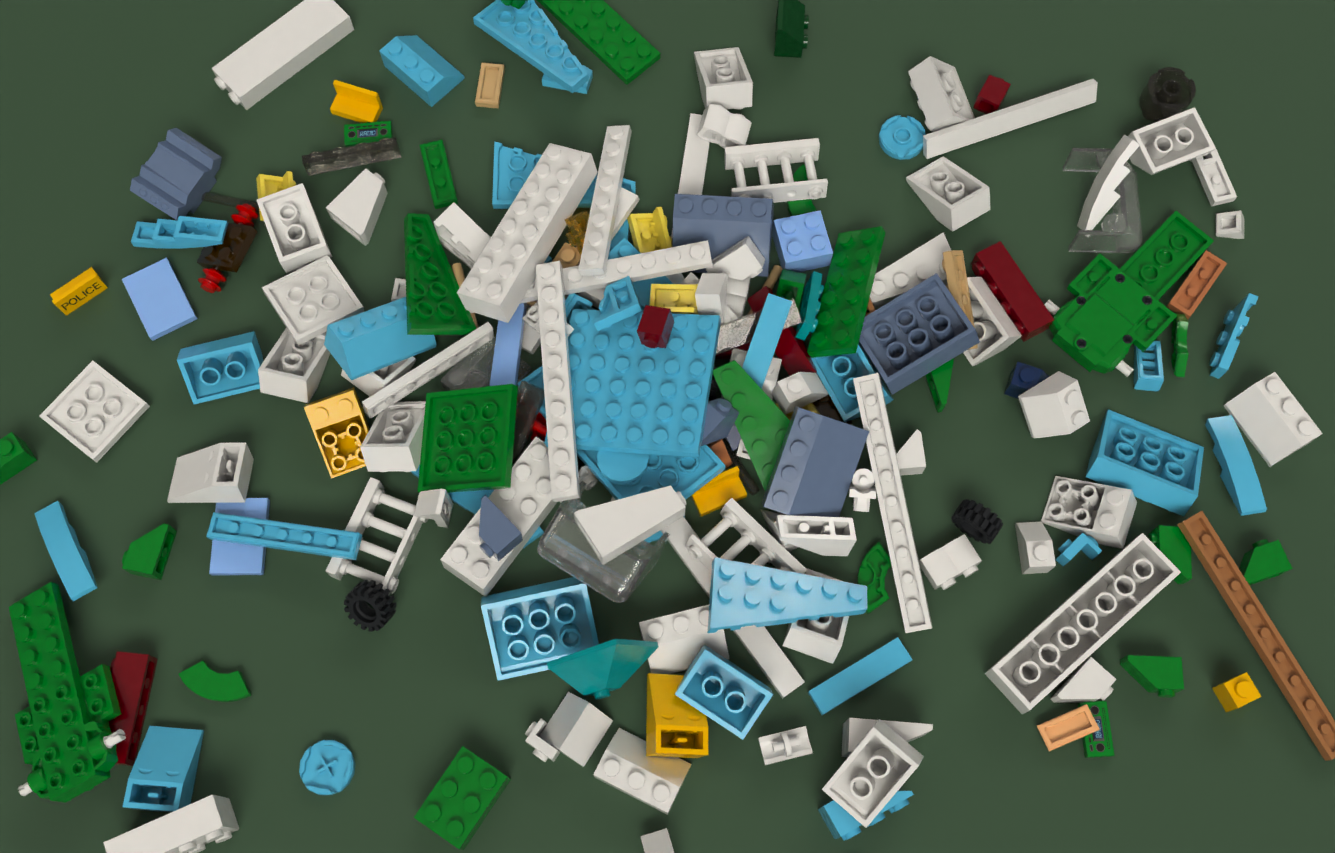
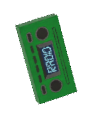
(366, 132)
(1100, 742)

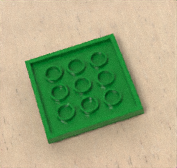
(468, 439)

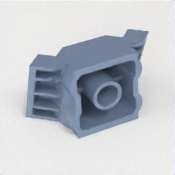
(177, 174)

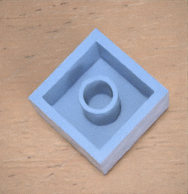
(802, 242)

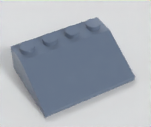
(723, 223)
(916, 333)
(814, 466)

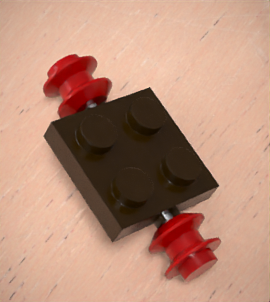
(232, 251)

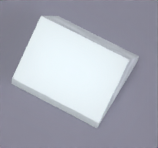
(576, 728)

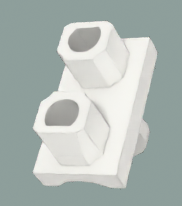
(862, 489)
(785, 745)

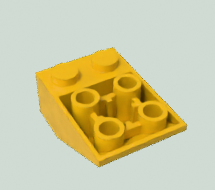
(339, 430)
(671, 723)

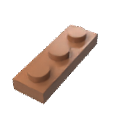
(1196, 284)

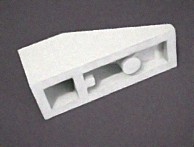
(818, 534)

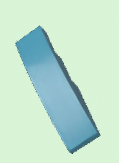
(180, 234)
(1237, 466)
(65, 551)

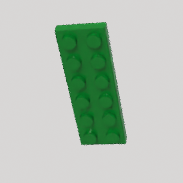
(605, 35)
(847, 292)

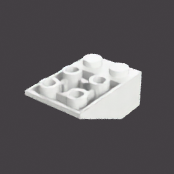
(212, 475)
(1090, 508)

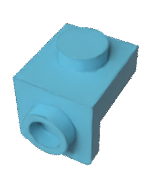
(1084, 543)

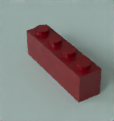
(1012, 290)
(133, 683)

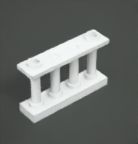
(775, 154)
(364, 518)
(751, 534)

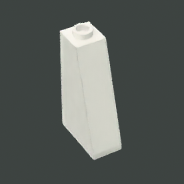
(628, 521)

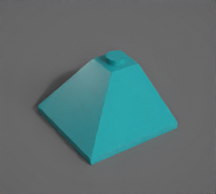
(603, 666)

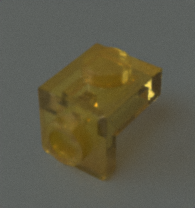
(576, 229)

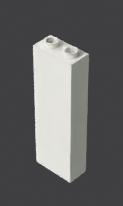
(281, 50)

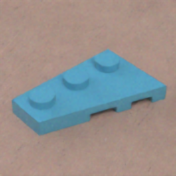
(1227, 341)

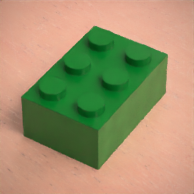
(462, 798)

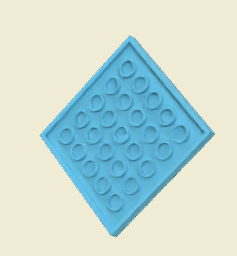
(641, 395)

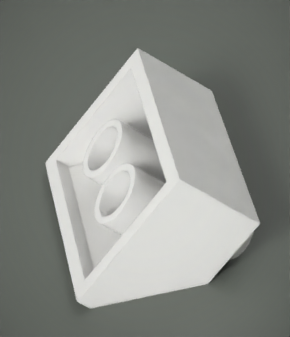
(940, 94)
(1171, 142)
(991, 323)
(1272, 419)
(680, 639)
(644, 777)

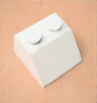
(381, 378)
(1054, 407)

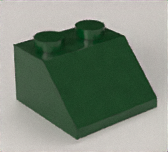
(790, 29)

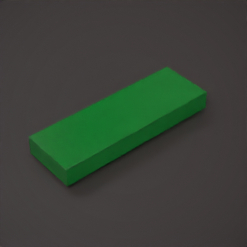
(438, 174)

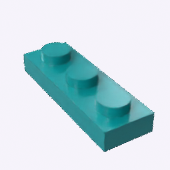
(810, 306)

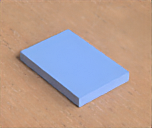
(159, 299)
(237, 558)

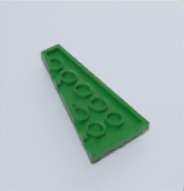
(431, 284)
(759, 419)

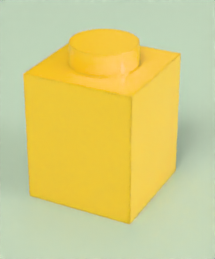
(1236, 692)

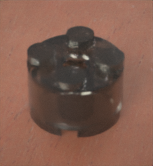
(1166, 94)

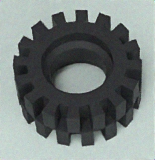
(977, 521)
(365, 615)

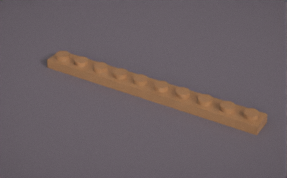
(1261, 632)

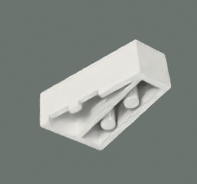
(461, 235)

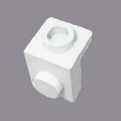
(541, 748)

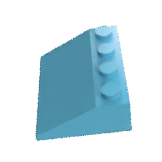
(1147, 461)
(538, 625)

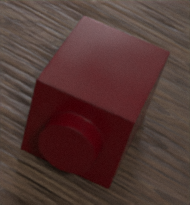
(991, 95)
(655, 326)

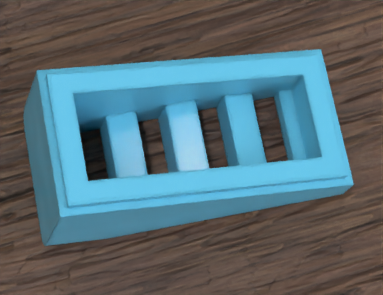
(1148, 379)

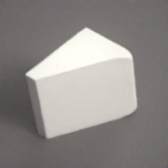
(1230, 225)

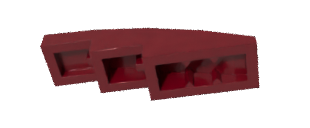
(789, 348)

